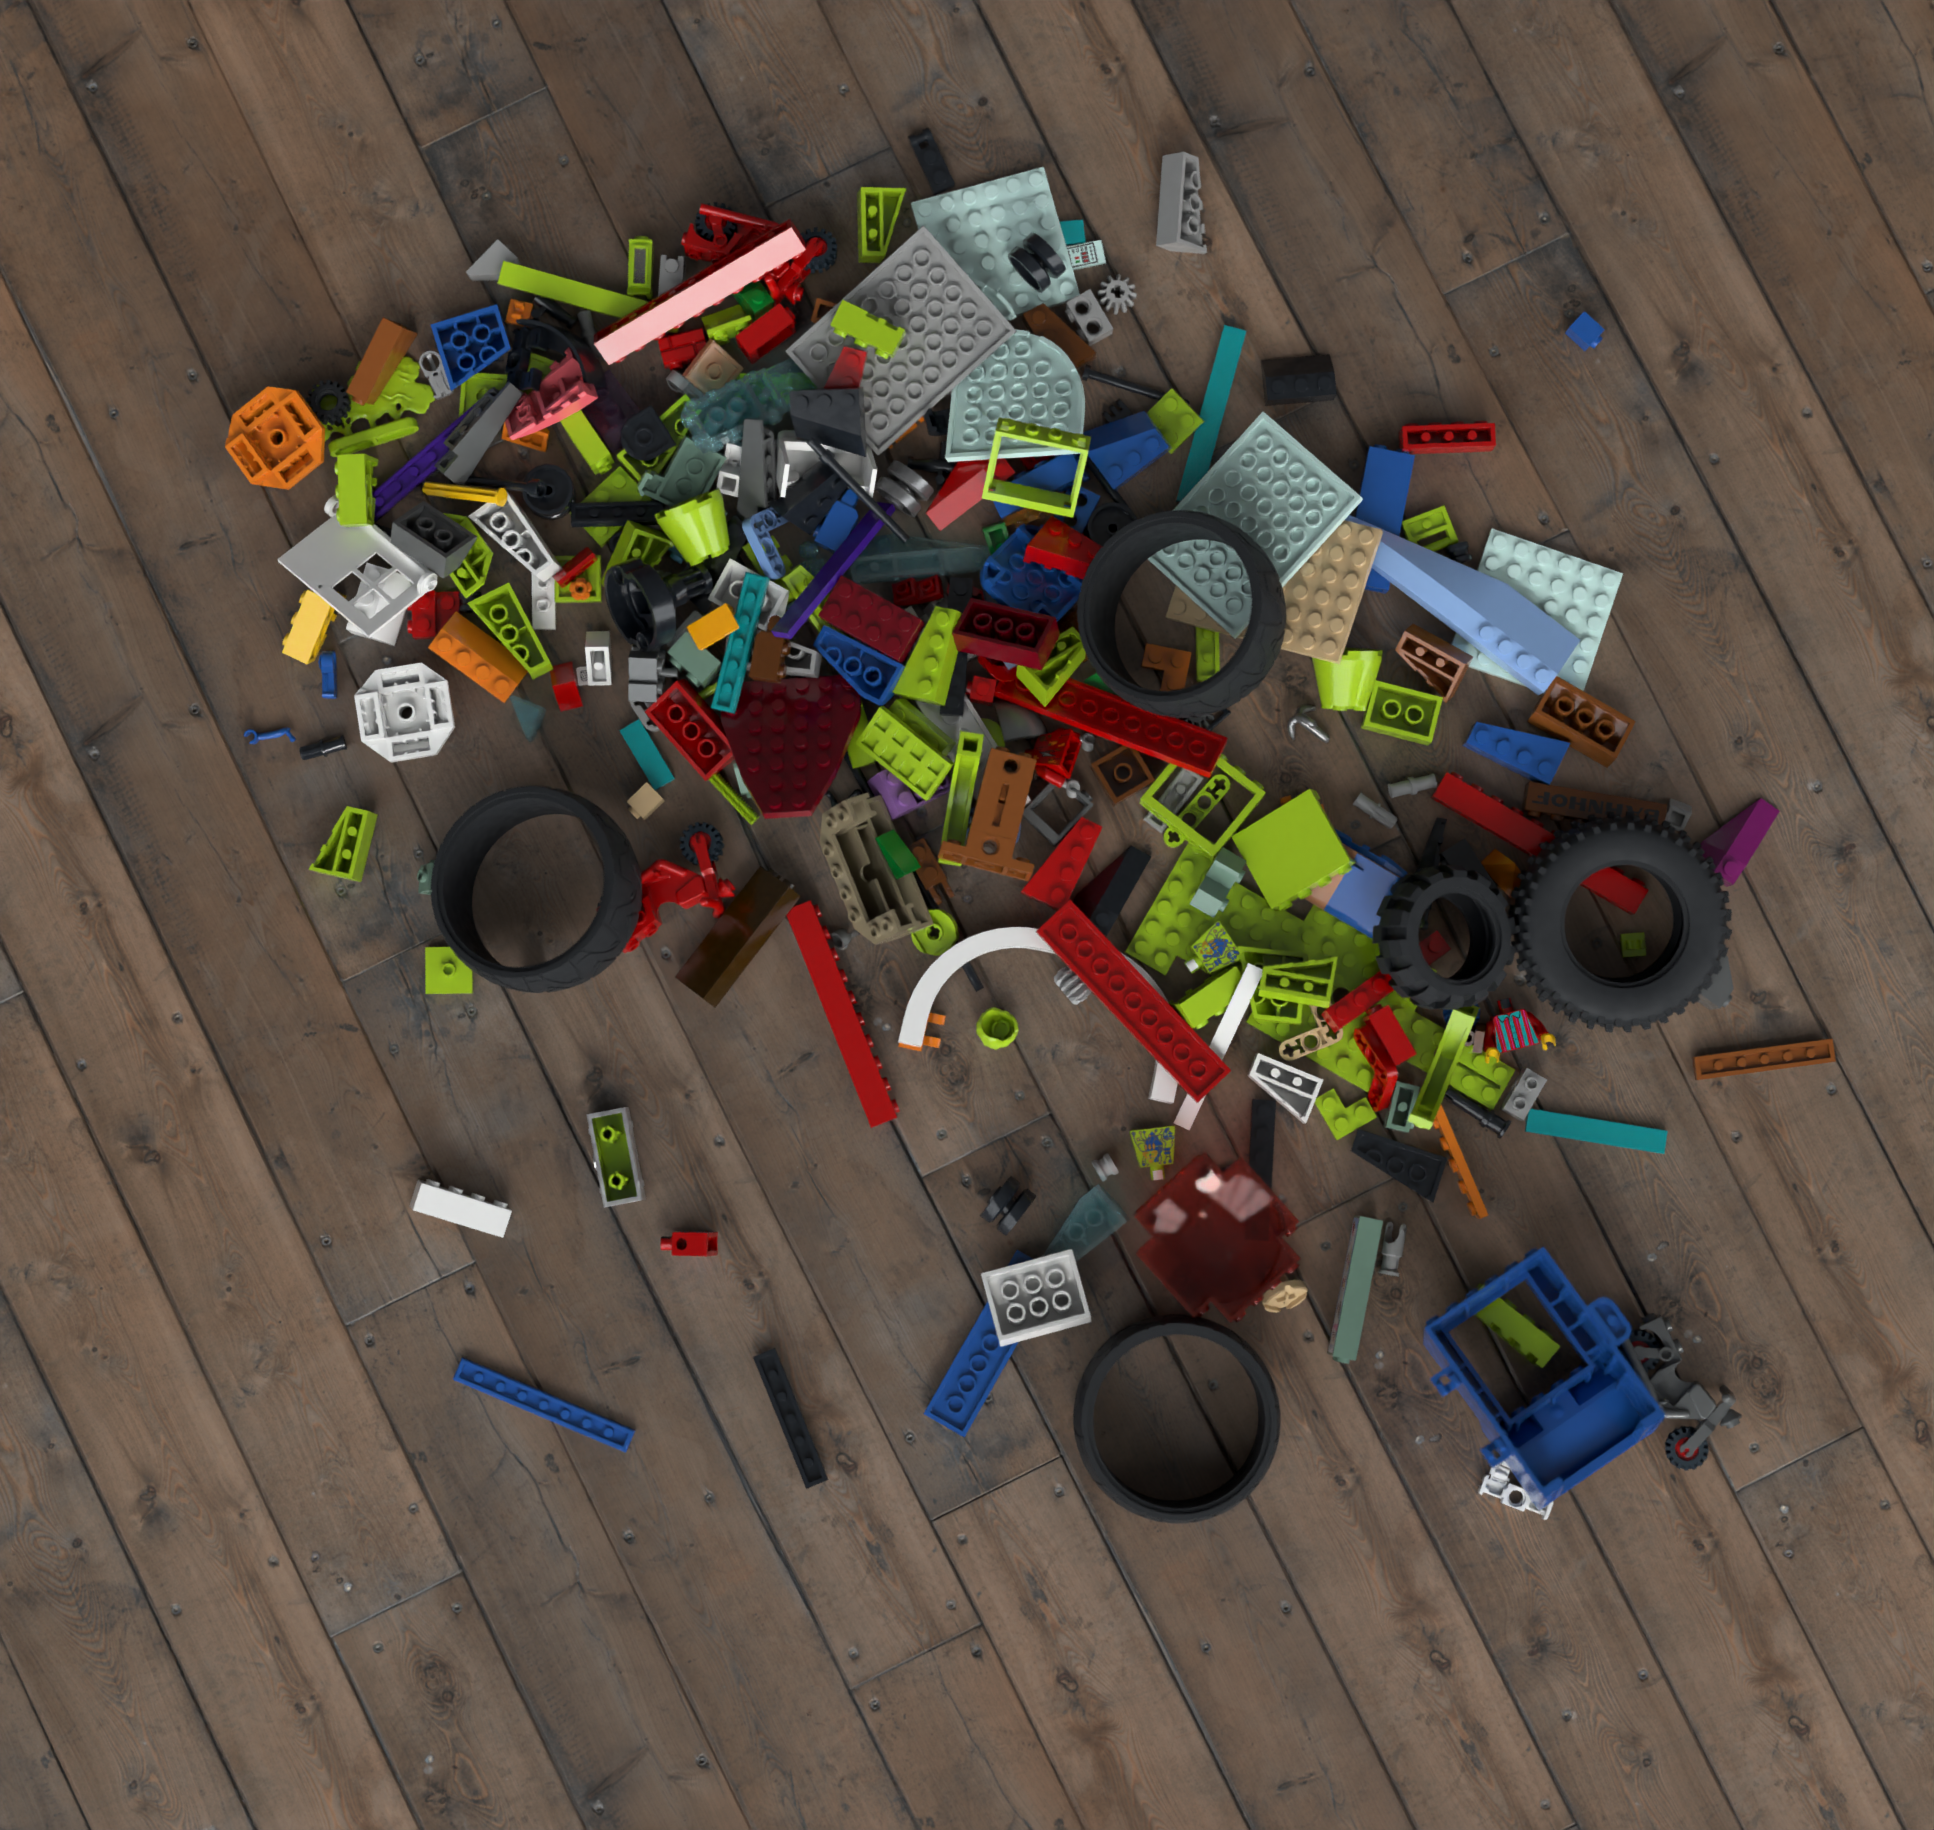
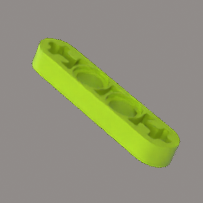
(1198, 812)

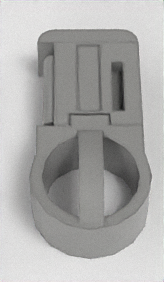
(437, 376)
(683, 385)

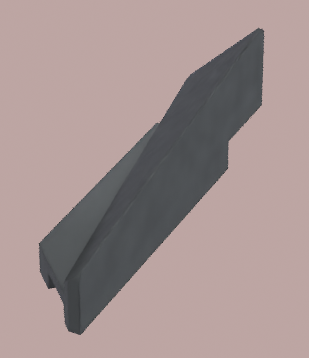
(476, 433)

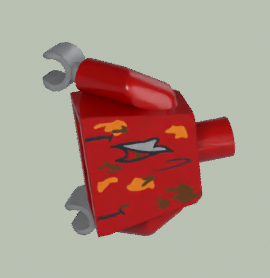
(1057, 756)

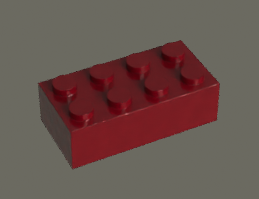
(871, 619)
(1006, 634)

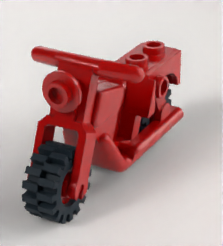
(718, 225)
(672, 883)

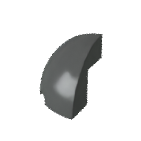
(1018, 721)

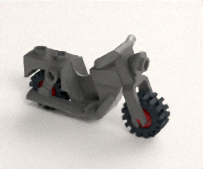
(1678, 1399)

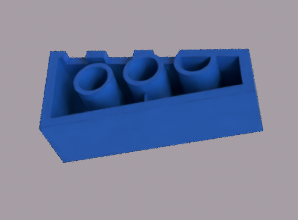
(1050, 476)
(1520, 752)

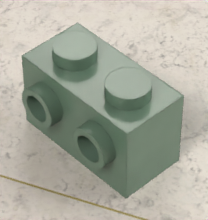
(1400, 1107)

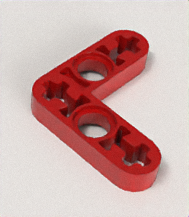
(1385, 1069)

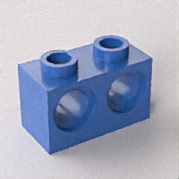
(1082, 513)

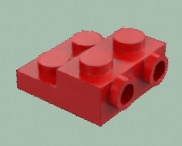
(432, 613)

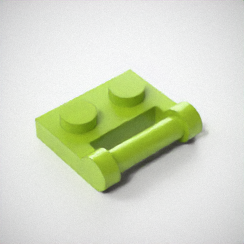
(1429, 525)

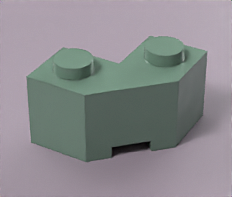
(1218, 882)

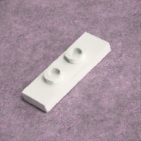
(543, 604)

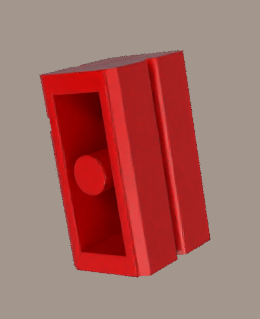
(681, 348)

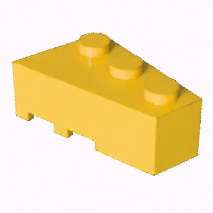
(309, 627)

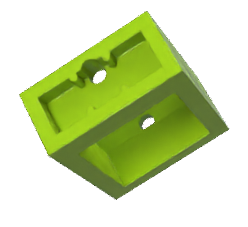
(588, 442)

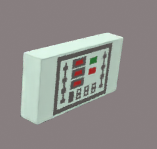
(1086, 255)

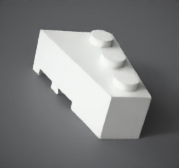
(1286, 1084)

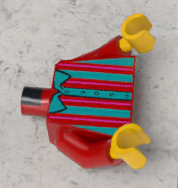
(1513, 1031)

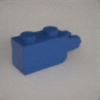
(838, 523)

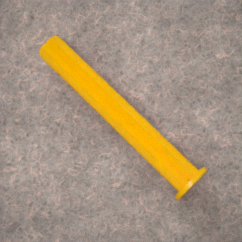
(466, 492)

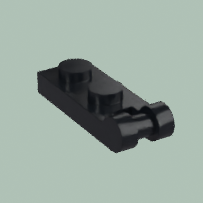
(931, 162)

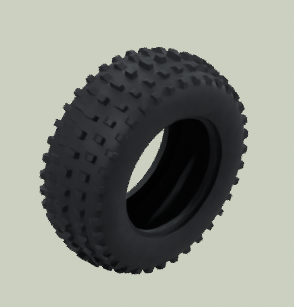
(1694, 941)

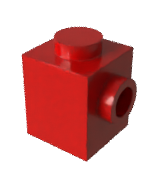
(981, 690)

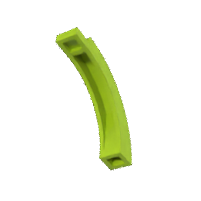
(962, 789)
(1443, 1066)

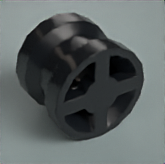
(1459, 552)
(464, 607)

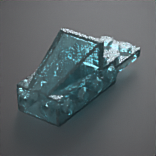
(758, 395)

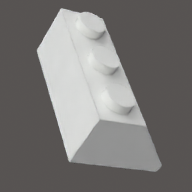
(729, 588)
(373, 603)

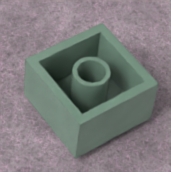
(698, 664)

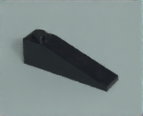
(1109, 891)

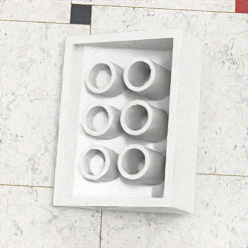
(1036, 1297)

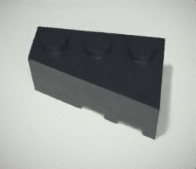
(810, 498)

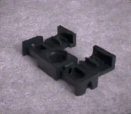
(524, 341)

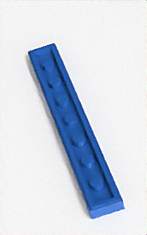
(544, 1404)

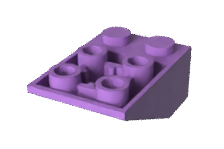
(898, 796)

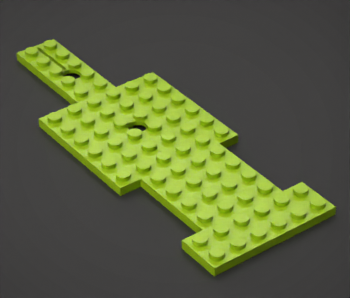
(1250, 922)

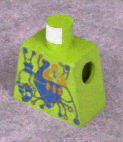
(1213, 951)
(1154, 1149)

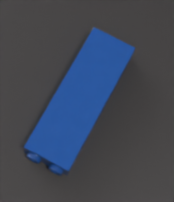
(1384, 497)

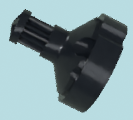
(646, 602)

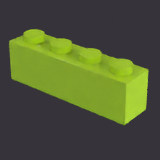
(509, 623)

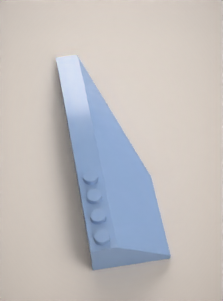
(1478, 609)

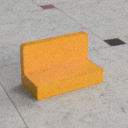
(713, 626)

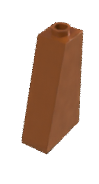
(380, 361)

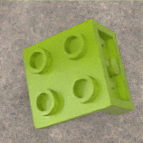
(726, 324)

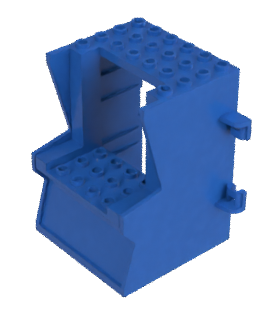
(1580, 1420)

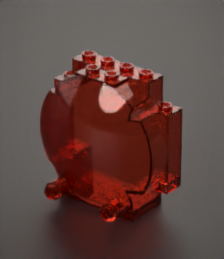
(1217, 1237)

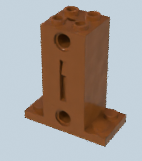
(996, 817)

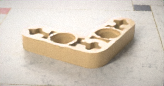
(1319, 1033)

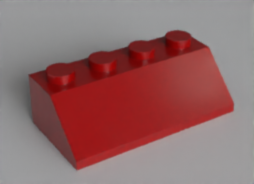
(692, 728)

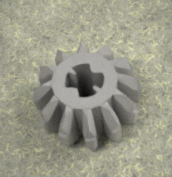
(1108, 295)
(1071, 985)

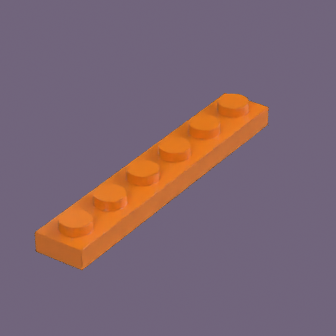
(1459, 1165)

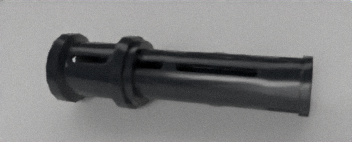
(1486, 1117)

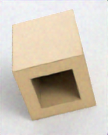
(644, 802)

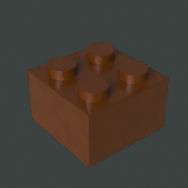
(1122, 774)

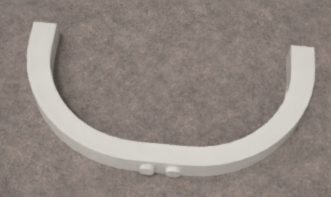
(918, 1008)

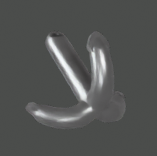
(1307, 723)

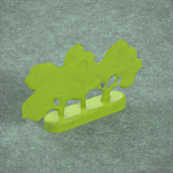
(399, 389)

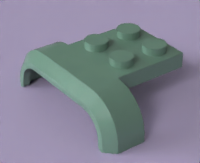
(685, 477)

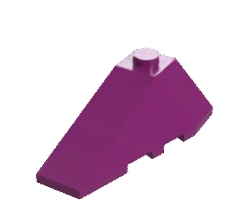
(1738, 840)

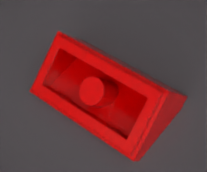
(575, 567)

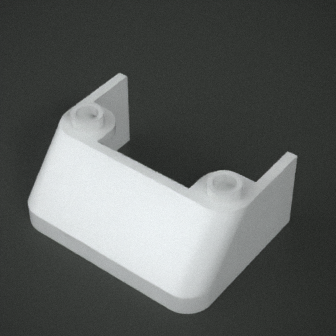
(797, 457)

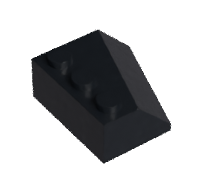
(831, 417)

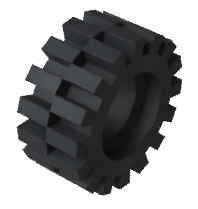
(338, 411)

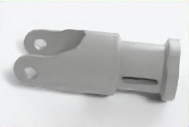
(1392, 1250)

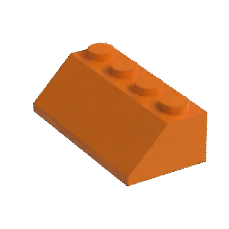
(478, 657)

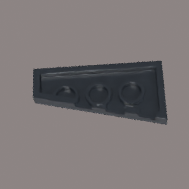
(717, 564)
(1408, 1165)

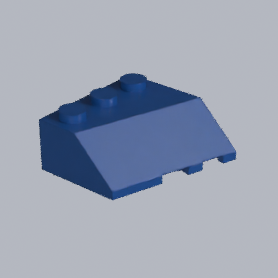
(470, 343)
(1126, 447)

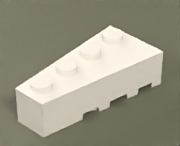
(517, 535)
(460, 1208)

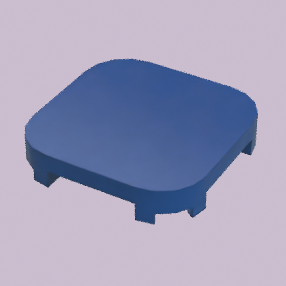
(1026, 584)

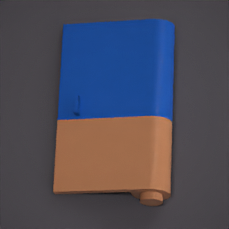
(1356, 894)

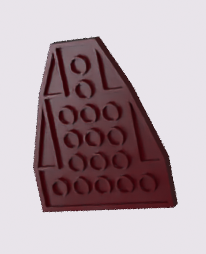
(791, 740)

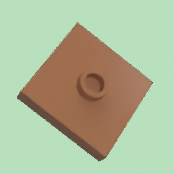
(712, 368)

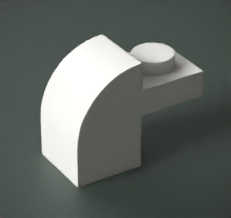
(730, 471)

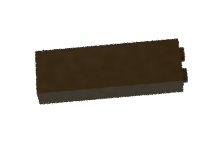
(738, 935)

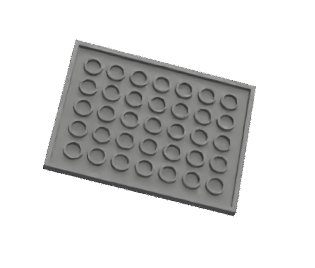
(946, 336)

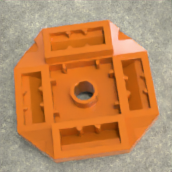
(255, 432)

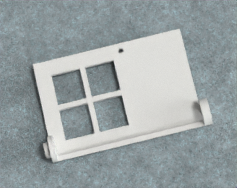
(337, 551)

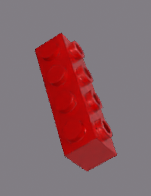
(1447, 438)

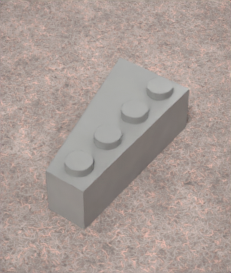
(799, 662)

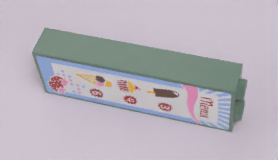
(1354, 1289)

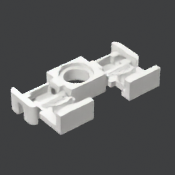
(1498, 1481)

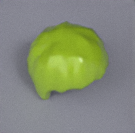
(997, 1028)

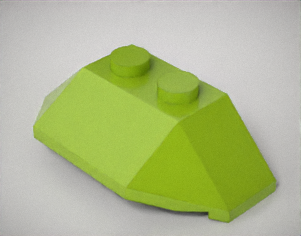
(475, 566)

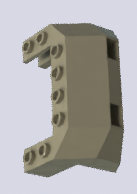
(874, 899)

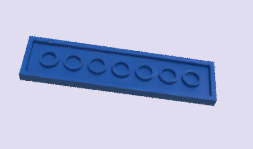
(972, 1372)

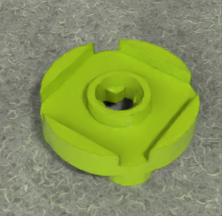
(947, 936)

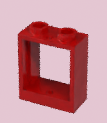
(766, 333)
(1389, 1033)

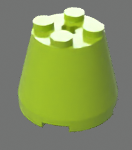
(697, 526)
(1350, 682)

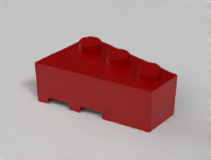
(1061, 548)

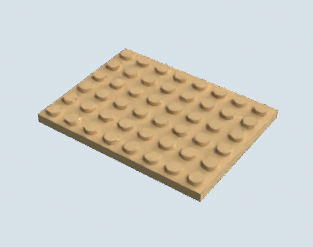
(1318, 598)

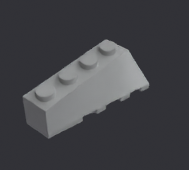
(1180, 205)

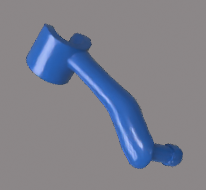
(269, 735)

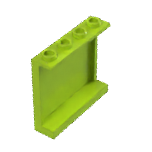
(1293, 851)

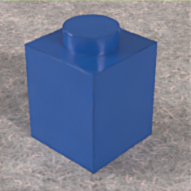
(1585, 332)

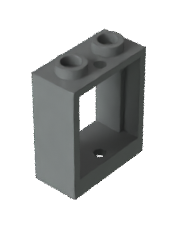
(1032, 818)

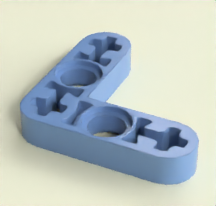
(770, 560)

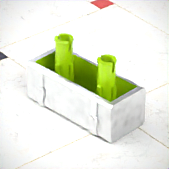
(616, 1157)

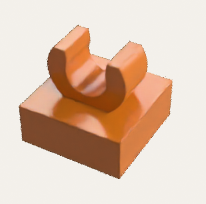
(518, 310)

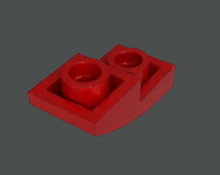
(912, 592)

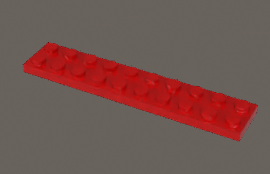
(1124, 724)
(1133, 1001)

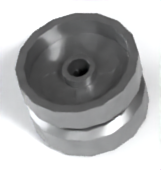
(904, 488)

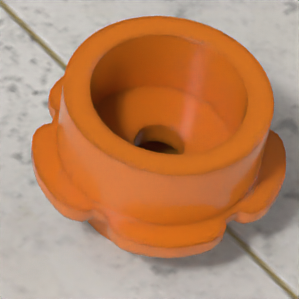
(580, 595)

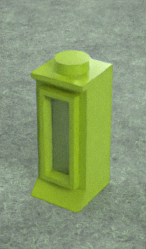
(640, 267)

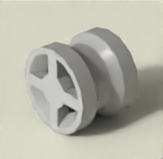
(1105, 1167)

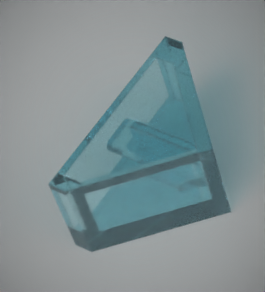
(529, 716)

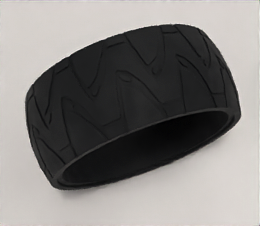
(1113, 569)
(469, 843)
(1231, 1492)

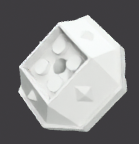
(381, 707)

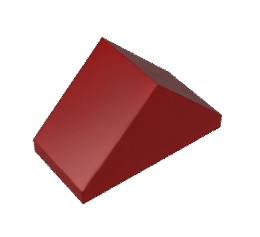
(565, 686)

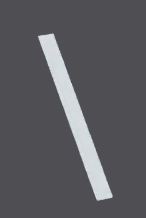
(1224, 1035)

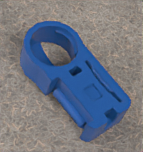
(328, 667)

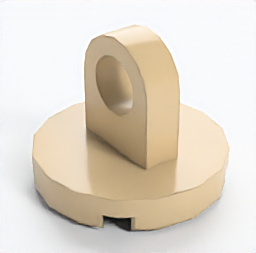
(1286, 1294)

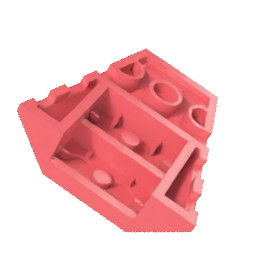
(559, 396)

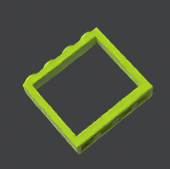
(1029, 496)
(1185, 830)

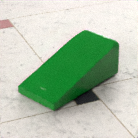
(995, 535)
(897, 854)

